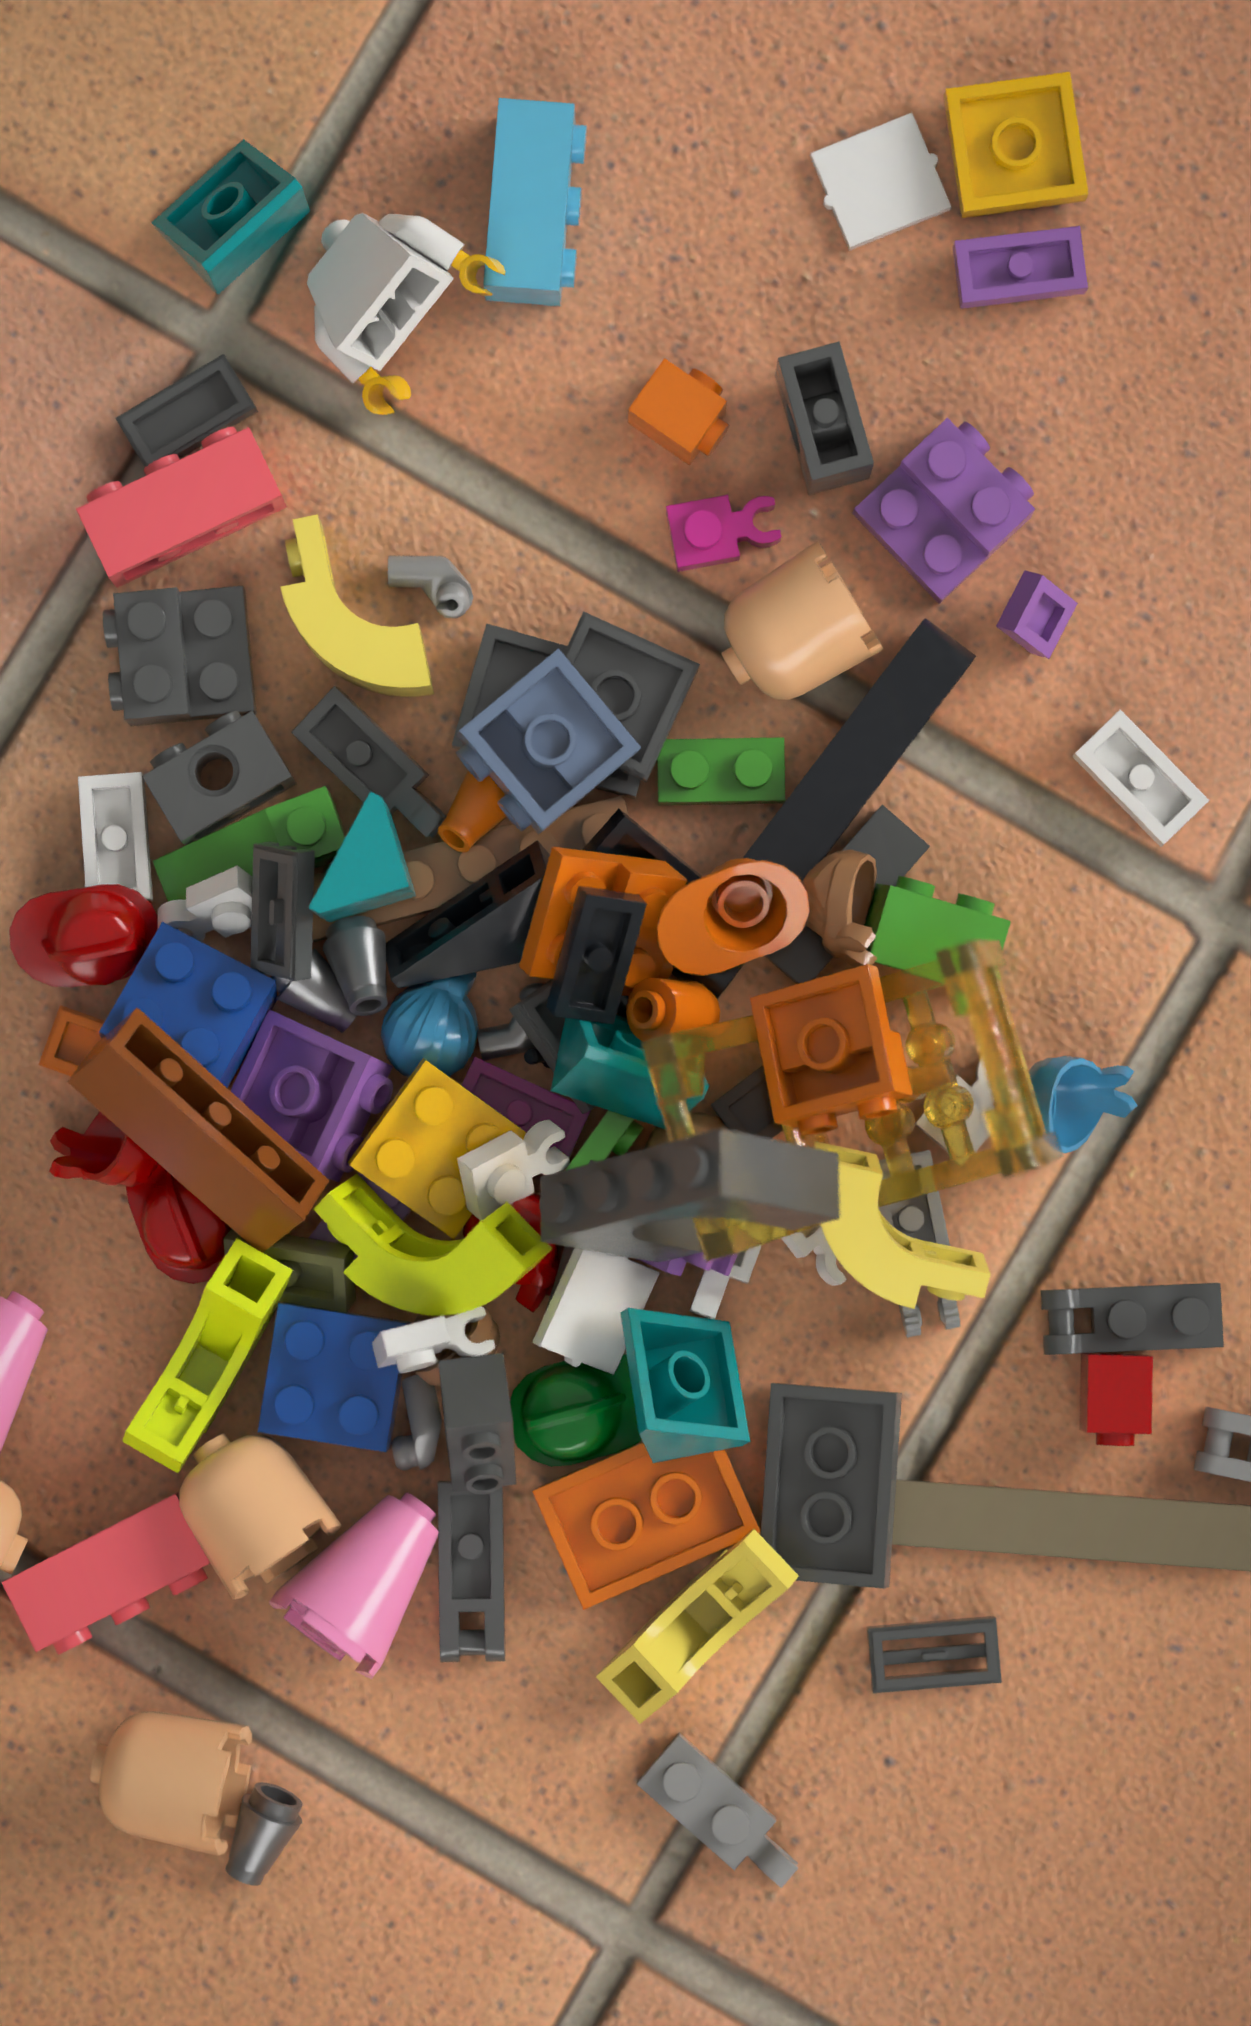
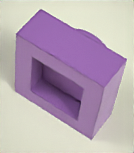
(1036, 614)

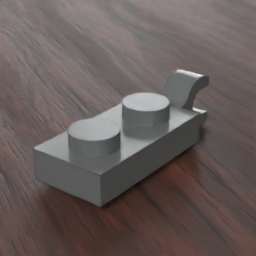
(367, 759)

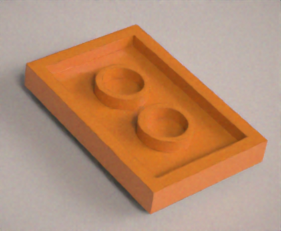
(641, 1518)

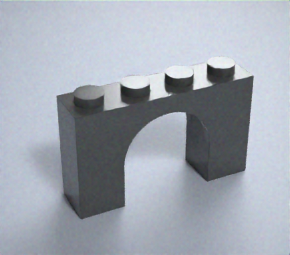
(647, 1198)

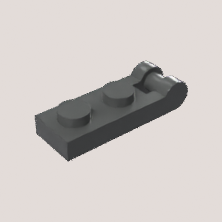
(1135, 1318)
(471, 1572)

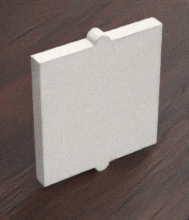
(880, 181)
(587, 1305)

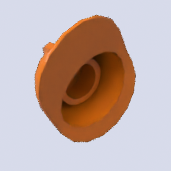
(732, 916)

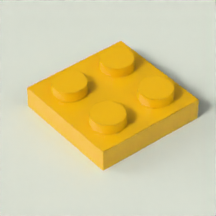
(1015, 144)
(418, 1144)

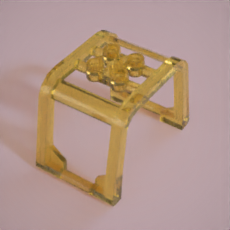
(1013, 1126)

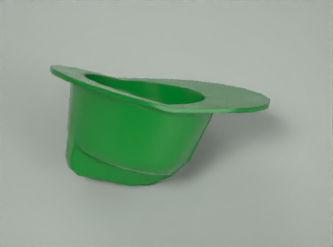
(574, 1413)

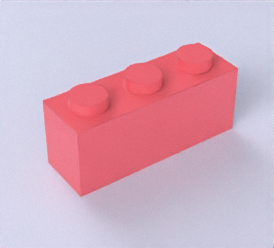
(180, 505)
(107, 1576)

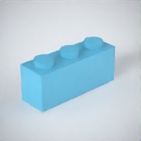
(533, 201)

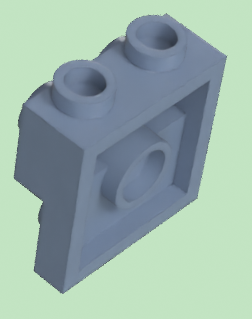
(545, 743)

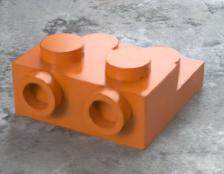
(566, 870)
(830, 1051)

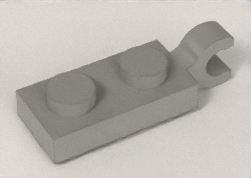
(715, 1809)

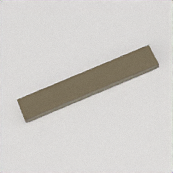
(1072, 1525)

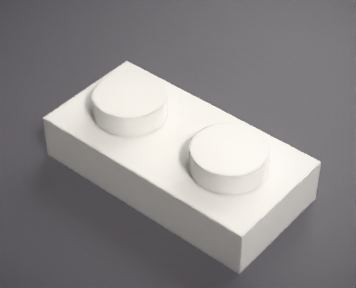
(1140, 778)
(115, 831)

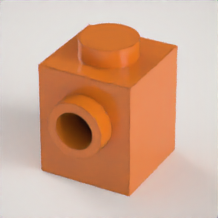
(680, 411)

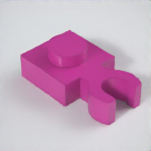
(708, 532)

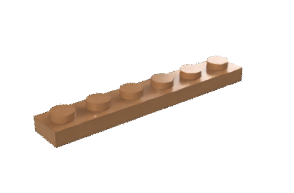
(444, 872)

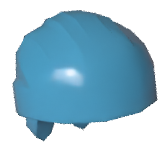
(433, 1024)
(1075, 1095)

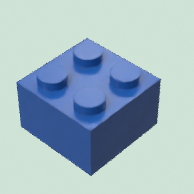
(198, 1000)
(327, 1379)

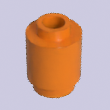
(669, 1007)

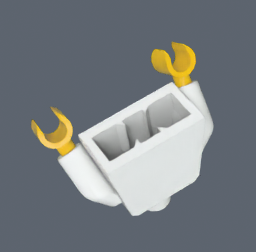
(378, 288)

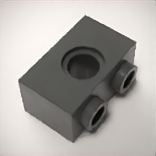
(824, 418)
(256, 778)
(478, 1423)

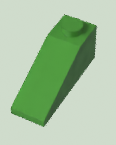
(300, 822)

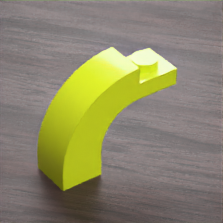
(426, 1272)
(210, 1356)

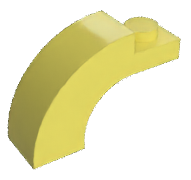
(361, 652)
(883, 1256)
(696, 1625)

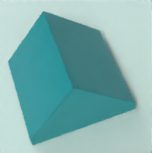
(233, 215)
(367, 868)
(608, 1070)
(684, 1384)

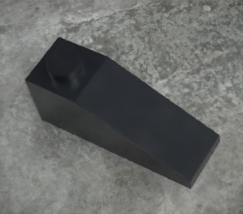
(475, 928)

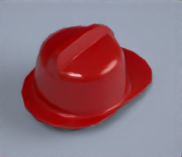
(83, 935)
(177, 1228)

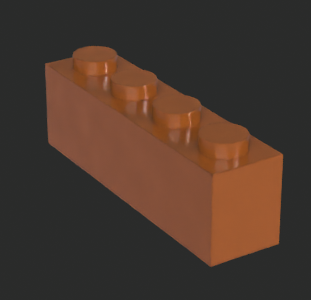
(199, 1131)

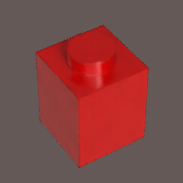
(1116, 1397)

